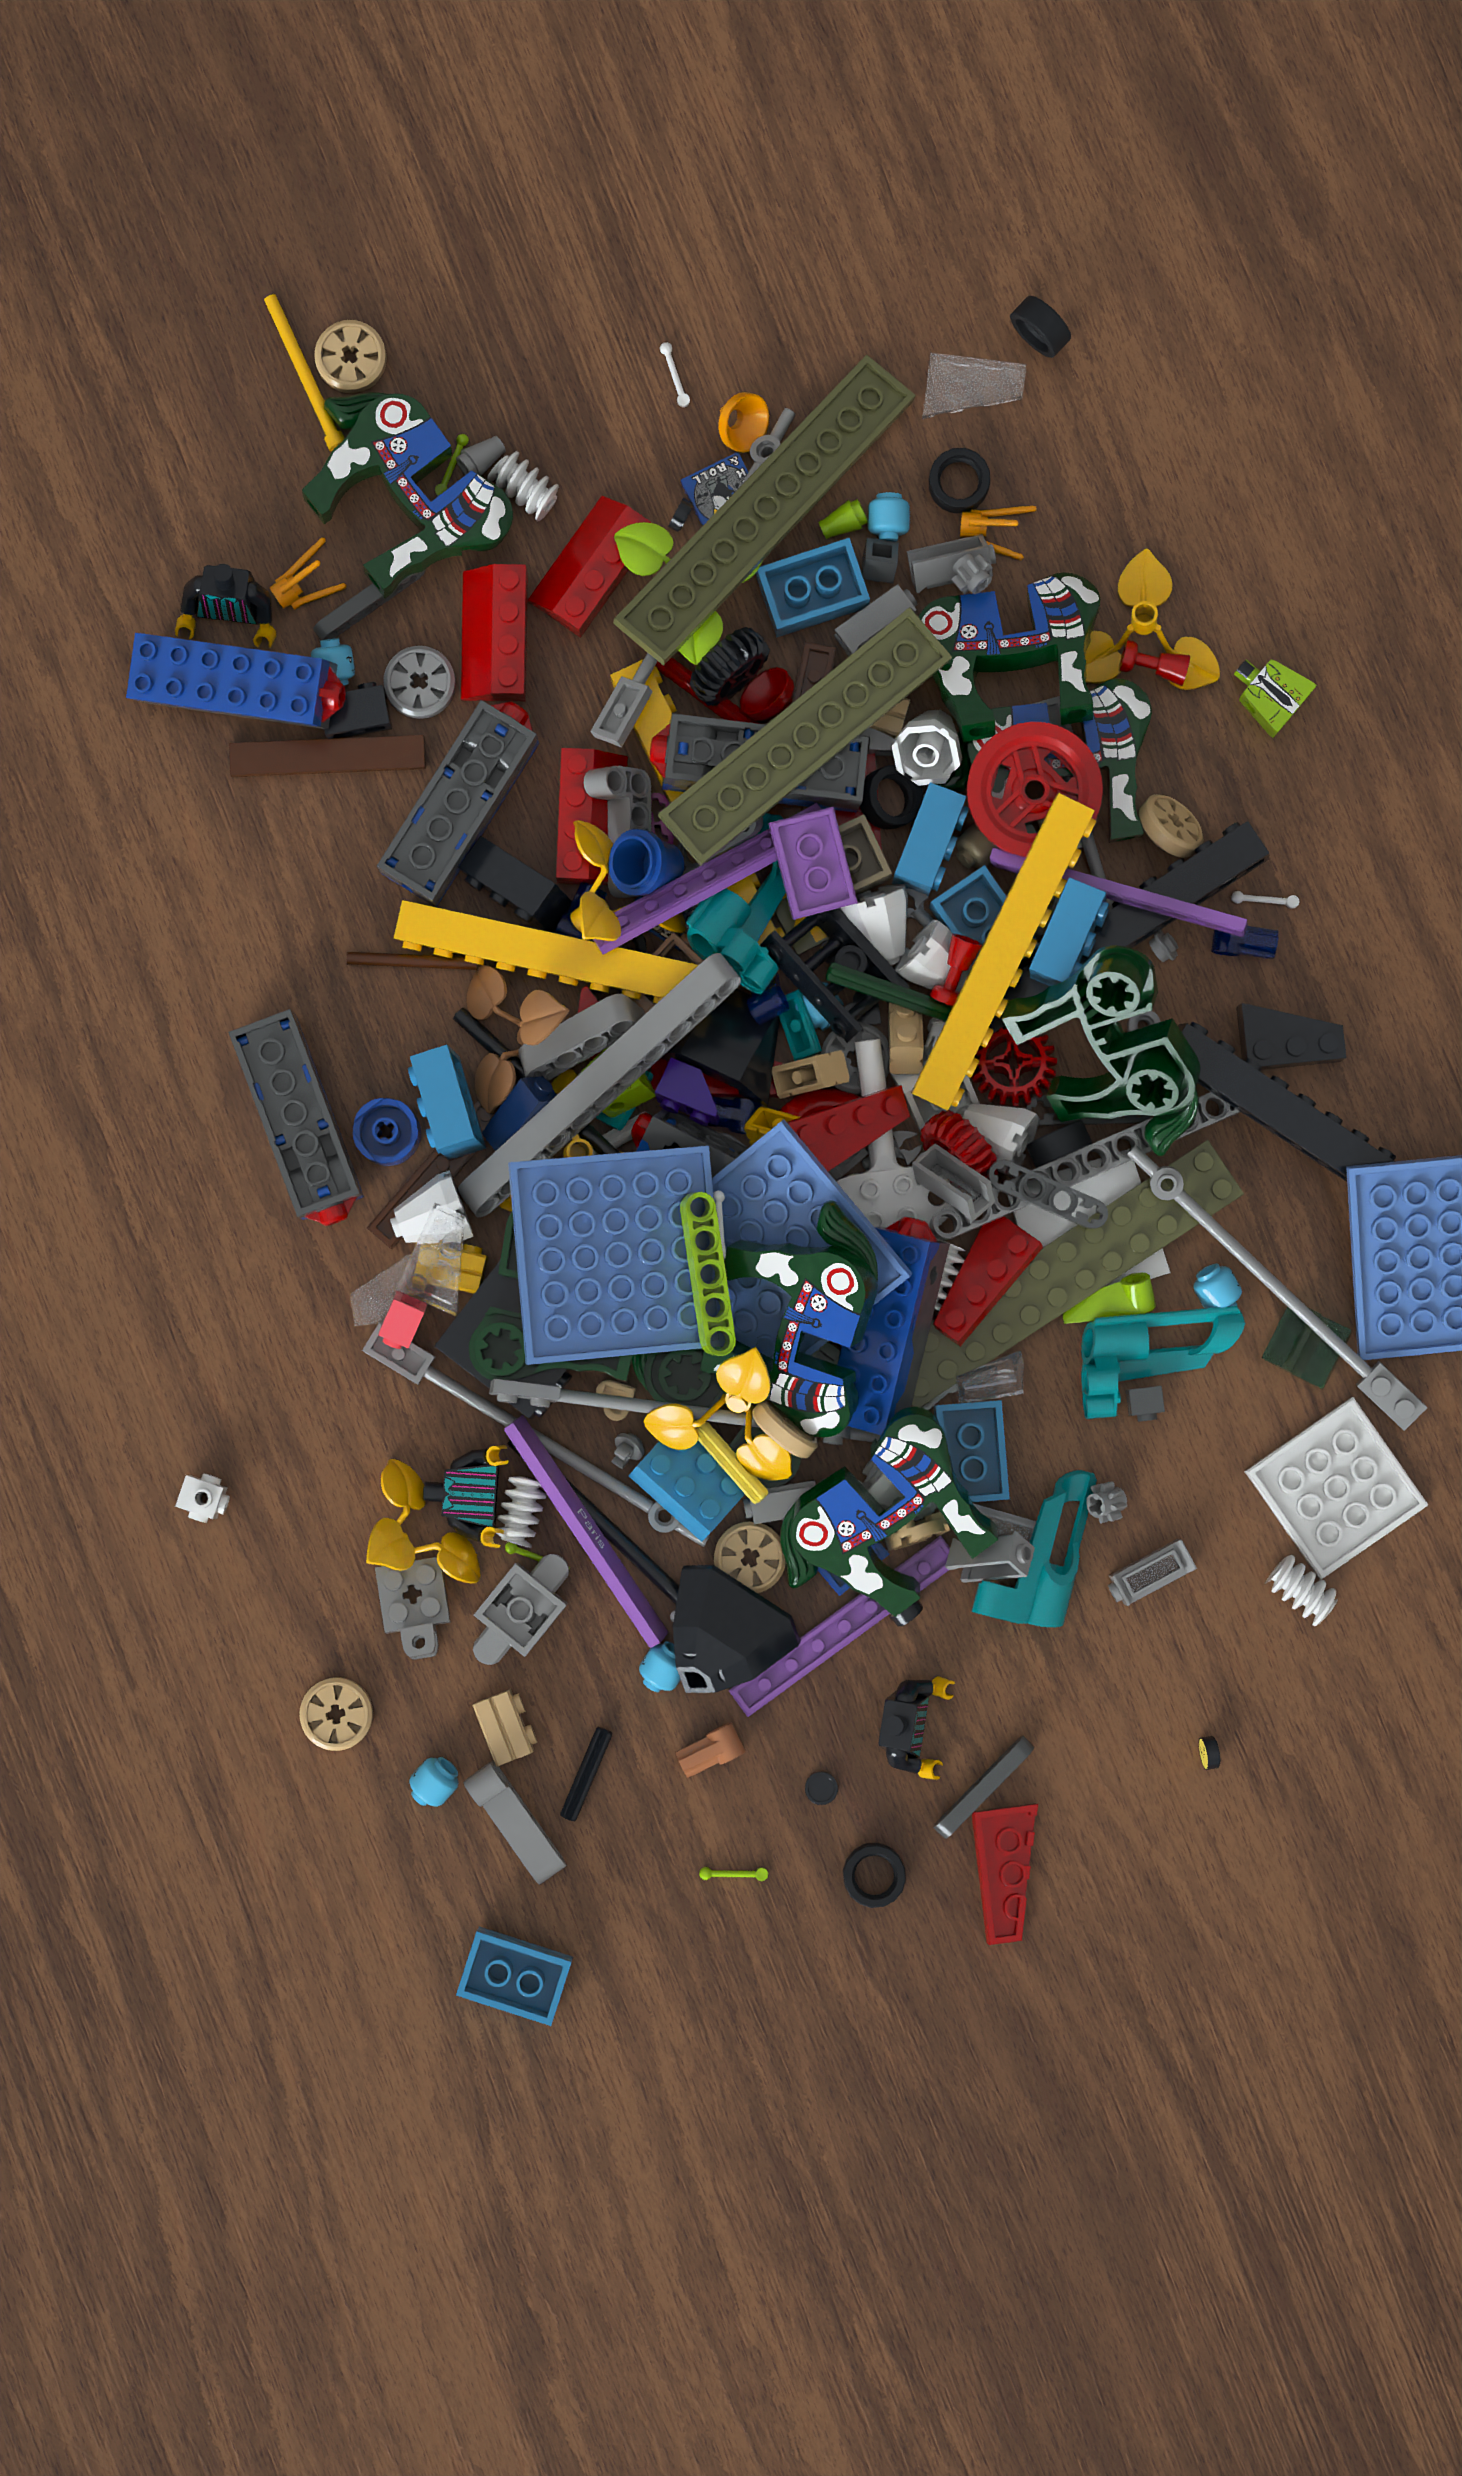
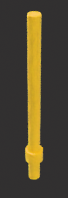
(333, 436)

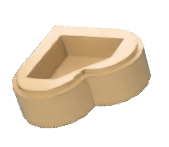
(617, 1389)

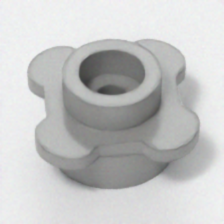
(1164, 946)

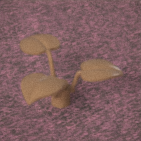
(539, 1018)

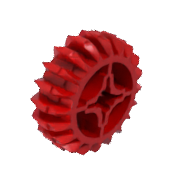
(1028, 1062)
(959, 1139)

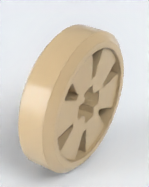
(350, 376)
(1170, 825)
(783, 1430)
(756, 1537)
(352, 1725)

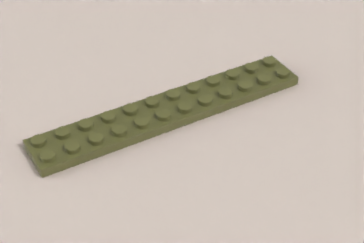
(764, 510)
(1078, 1267)

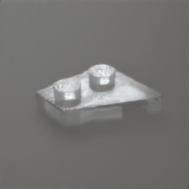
(374, 1298)
(992, 1380)

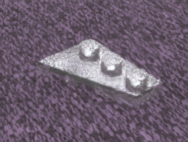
(970, 382)
(436, 1261)

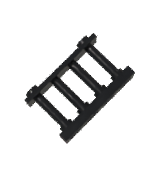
(840, 934)

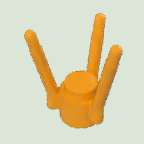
(976, 523)
(287, 587)

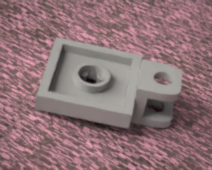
(417, 1619)

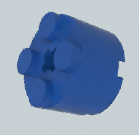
(368, 1132)

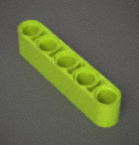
(696, 1261)

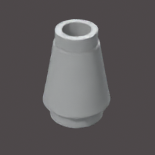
(480, 456)

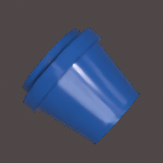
(643, 862)

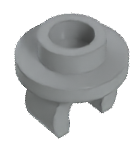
(628, 1448)

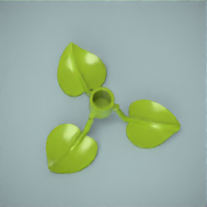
(643, 551)

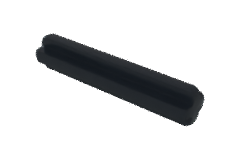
(586, 1774)

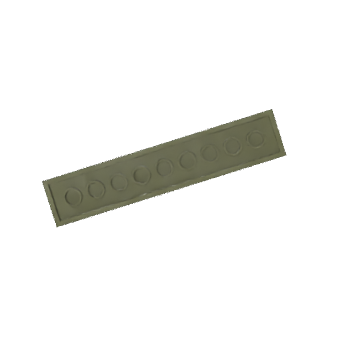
(804, 736)

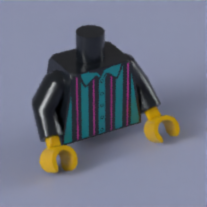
(227, 596)
(470, 1494)
(905, 1723)

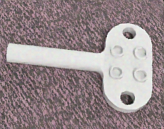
(886, 1189)

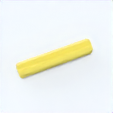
(729, 1462)

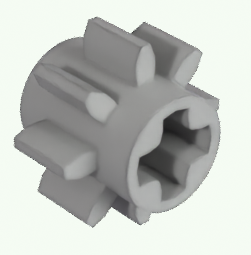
(972, 573)
(1106, 1502)

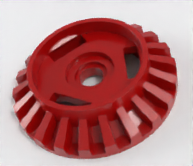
(1024, 751)

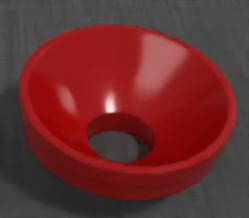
(767, 694)

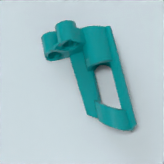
(733, 927)
(1119, 1351)
(1047, 1590)

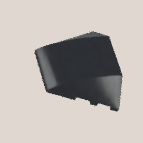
(732, 1048)

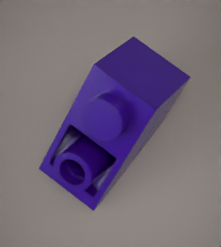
(686, 1091)

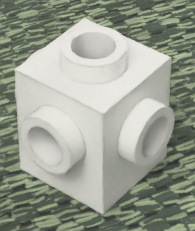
(191, 1494)

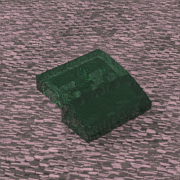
(1302, 1351)

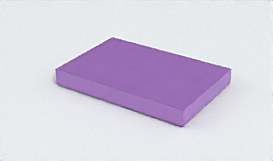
(813, 863)

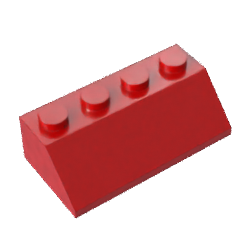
(586, 568)
(494, 633)
(578, 805)

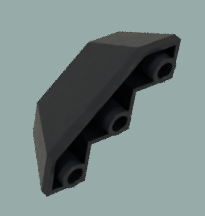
(726, 1631)

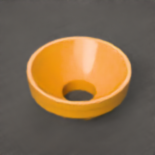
(750, 423)

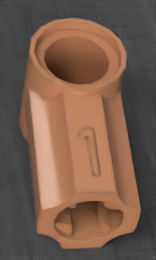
(717, 1747)

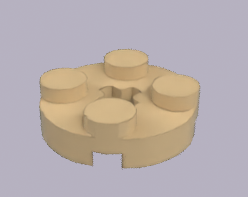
(918, 1531)

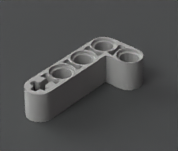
(628, 802)
(580, 1037)
(515, 1821)

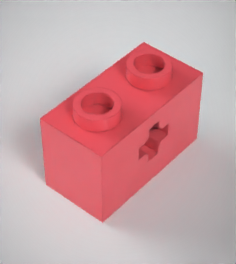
(402, 1320)

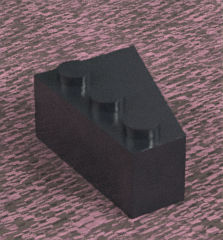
(515, 885)
(1287, 1039)

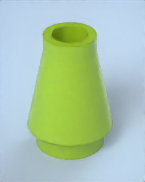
(844, 519)

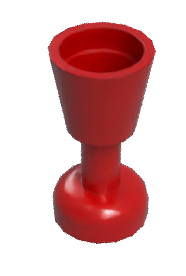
(1168, 666)
(960, 957)

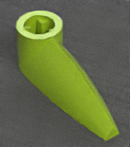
(1127, 1297)

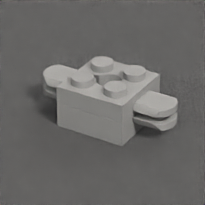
(520, 1609)

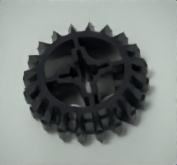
(729, 666)

